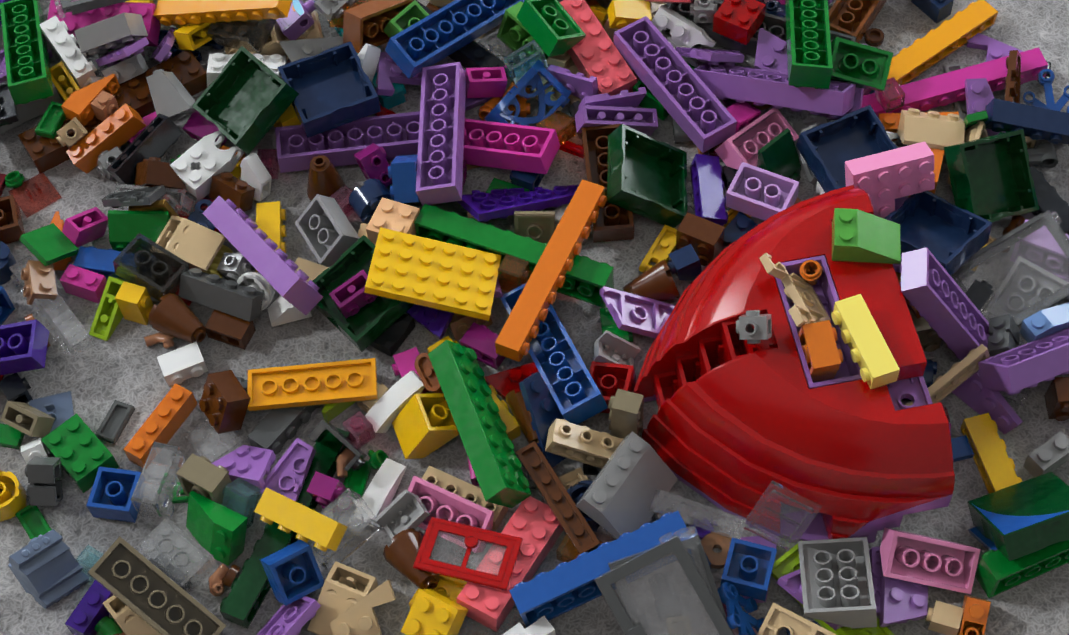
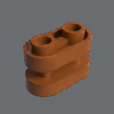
(426, 373)

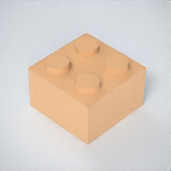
(392, 216)

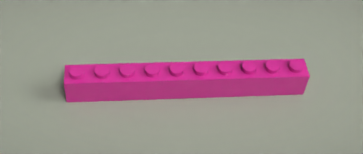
(950, 86)

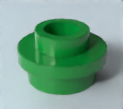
(14, 179)

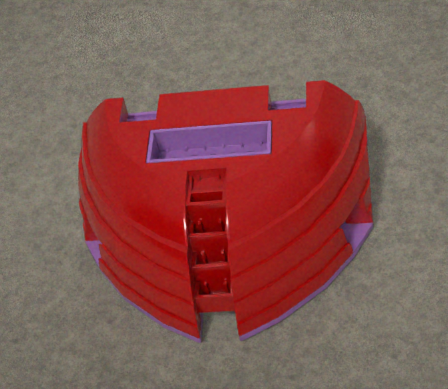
(752, 413)

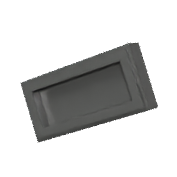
(115, 422)

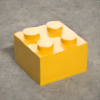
(434, 615)

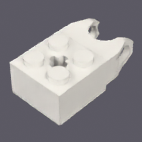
(683, 31)
(203, 162)

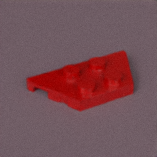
(509, 379)

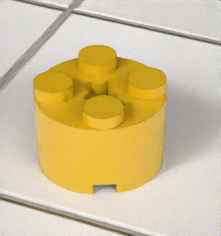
(12, 496)

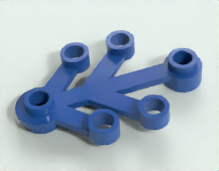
(1047, 84)
(735, 615)

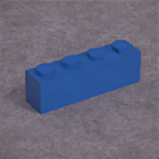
(97, 260)

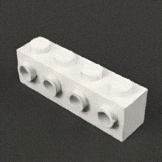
(67, 50)

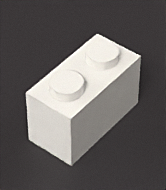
(182, 364)

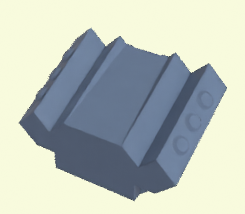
(47, 569)

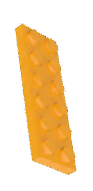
(312, 384)

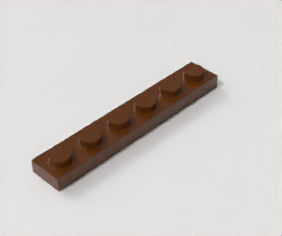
(558, 498)

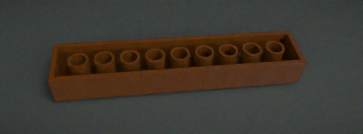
(135, 92)

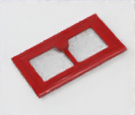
(468, 553)

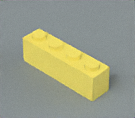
(865, 341)

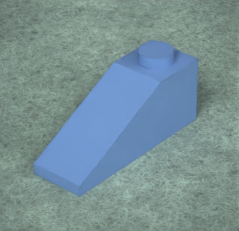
(1045, 322)

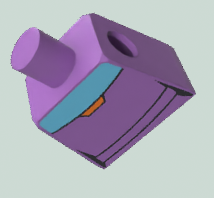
(298, 19)

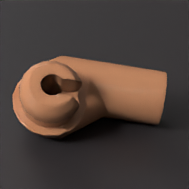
(160, 337)
(341, 462)
(215, 580)

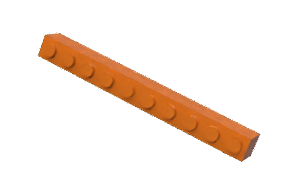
(550, 271)

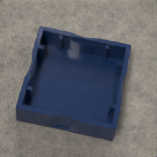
(330, 89)
(848, 138)
(944, 229)

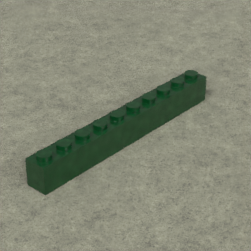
(253, 585)

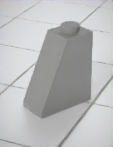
(169, 95)

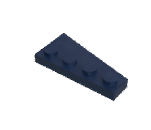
(543, 412)

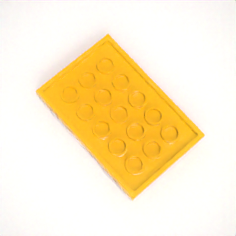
(433, 274)

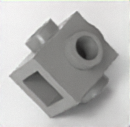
(703, 11)
(105, 160)
(233, 266)
(762, 326)

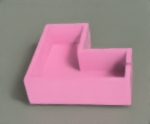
(892, 175)

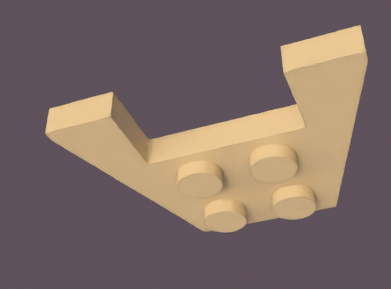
(807, 304)
(361, 617)

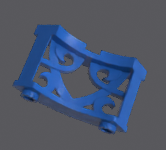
(531, 78)

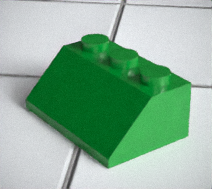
(550, 26)
(126, 225)

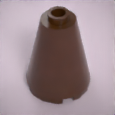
(323, 178)
(654, 284)
(176, 319)
(522, 416)
(402, 555)

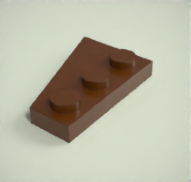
(1013, 77)

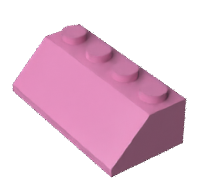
(746, 143)
(450, 506)
(928, 560)

